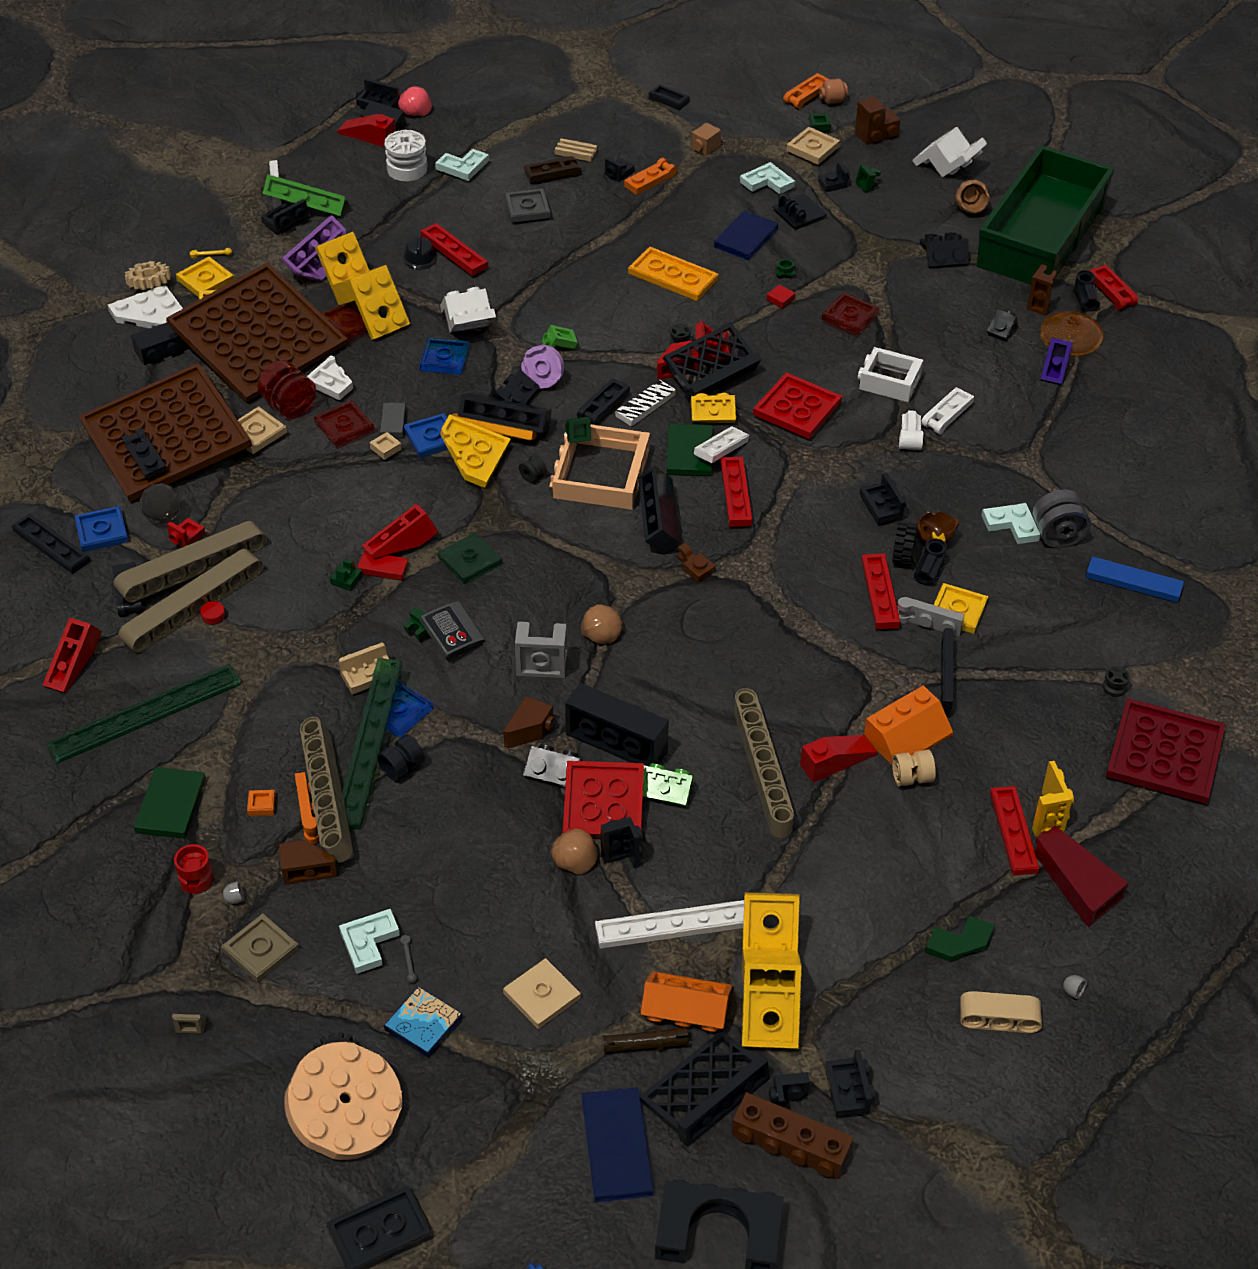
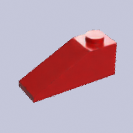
(370, 128)
(404, 533)
(72, 654)
(834, 754)

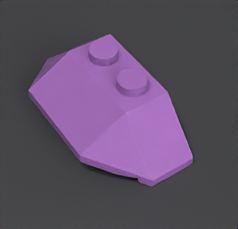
(303, 257)

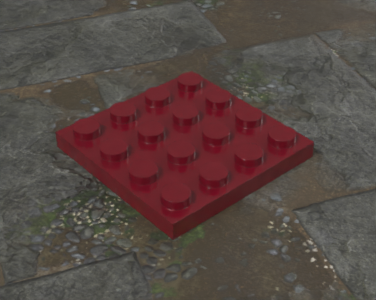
(1166, 750)

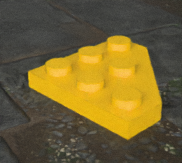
(473, 449)

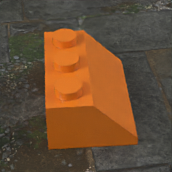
(908, 725)
(686, 1000)

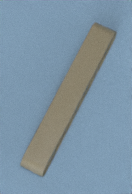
(187, 561)
(187, 601)
(763, 763)
(326, 789)

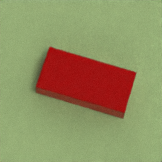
(383, 566)

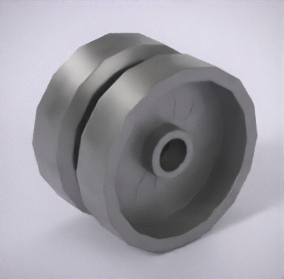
(1061, 518)

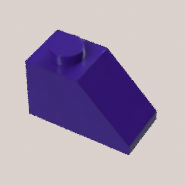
(1057, 360)

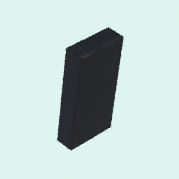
(669, 97)

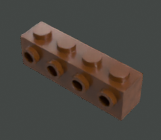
(792, 1136)

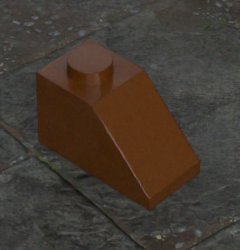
(529, 723)
(305, 862)

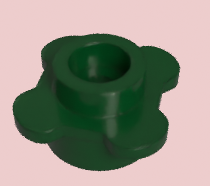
(785, 268)

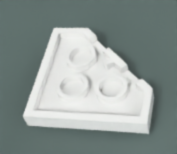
(146, 308)

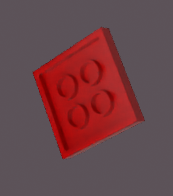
(797, 405)
(602, 794)

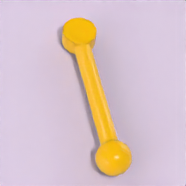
(194, 254)

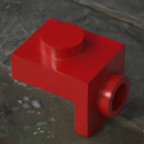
(185, 533)

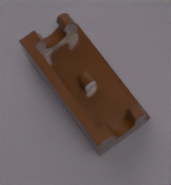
(1041, 291)

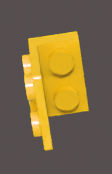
(1055, 804)

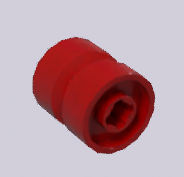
(193, 868)

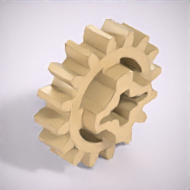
(147, 275)

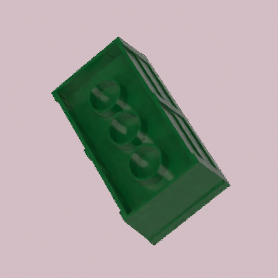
(1043, 215)

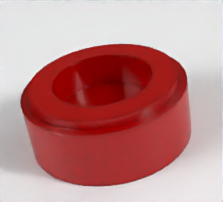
(212, 612)

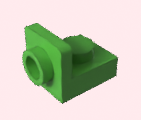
(559, 336)

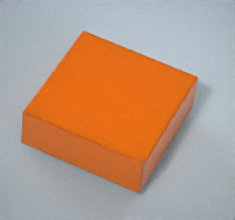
(261, 803)

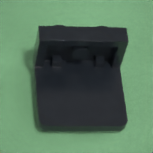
(946, 249)

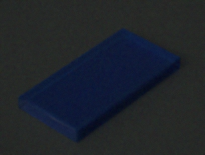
(616, 1144)

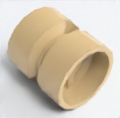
(922, 768)

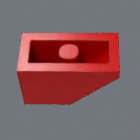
(663, 370)

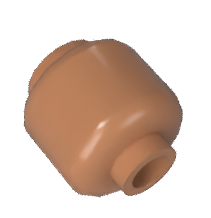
(833, 91)

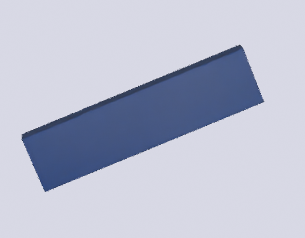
(1134, 579)

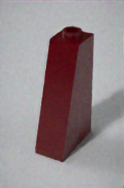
(1079, 875)

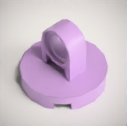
(543, 365)

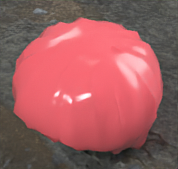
(415, 102)

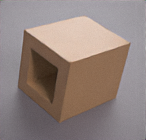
(706, 139)

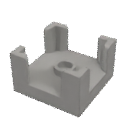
(540, 654)

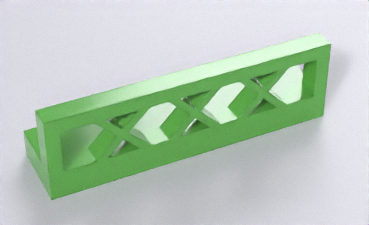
(295, 192)

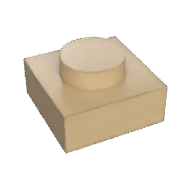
(385, 445)

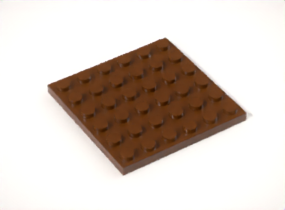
(254, 325)
(181, 420)

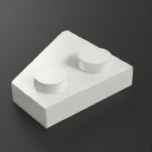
(331, 379)

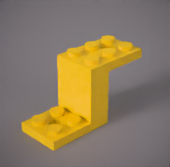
(364, 286)
(771, 970)

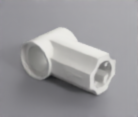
(910, 434)

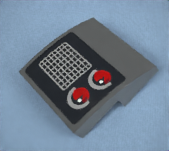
(451, 629)

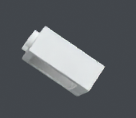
(887, 385)

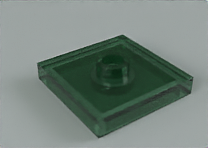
(469, 558)

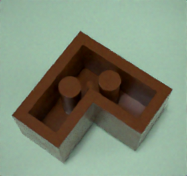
(875, 121)

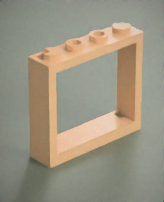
(596, 494)

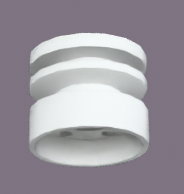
(406, 155)

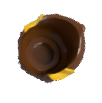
(938, 526)

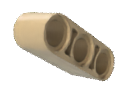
(1000, 1012)

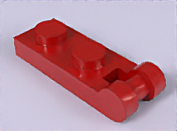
(1114, 287)

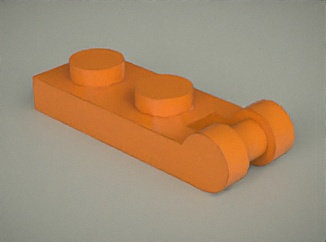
(805, 91)
(650, 176)
(306, 809)

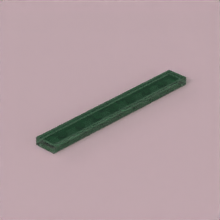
(143, 713)
(370, 740)

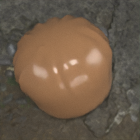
(972, 197)
(601, 624)
(575, 851)

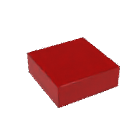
(780, 296)

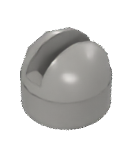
(233, 893)
(1075, 986)

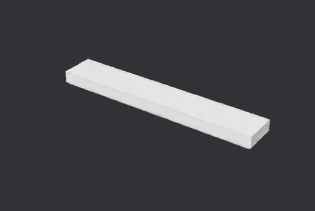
(670, 924)

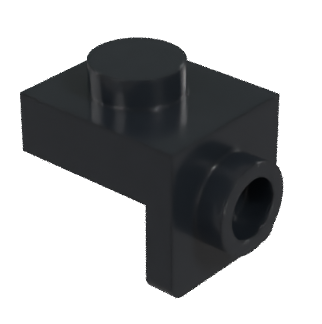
(1002, 324)

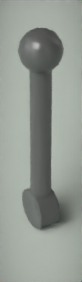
(405, 941)

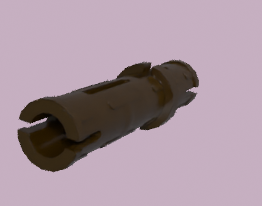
(645, 1040)

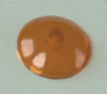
(1073, 327)

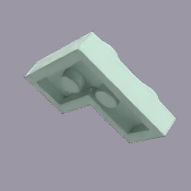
(462, 167)
(767, 175)
(1016, 518)
(363, 934)

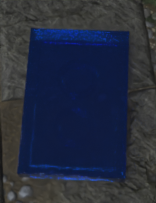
(746, 235)

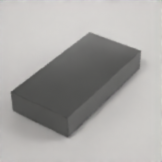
(393, 419)

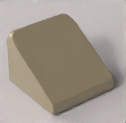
(189, 1023)

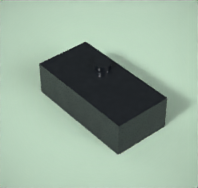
(616, 726)

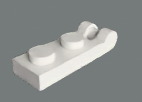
(947, 410)

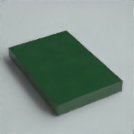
(681, 447)
(169, 802)

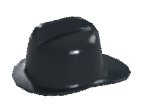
(419, 253)

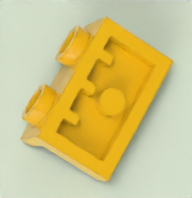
(713, 408)

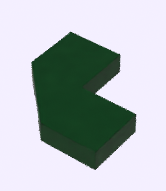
(953, 946)

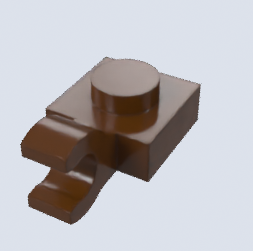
(695, 565)

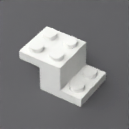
(950, 152)
(467, 309)

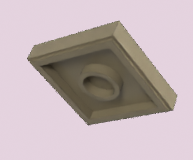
(260, 947)

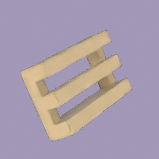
(576, 149)

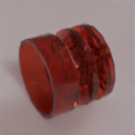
(286, 388)

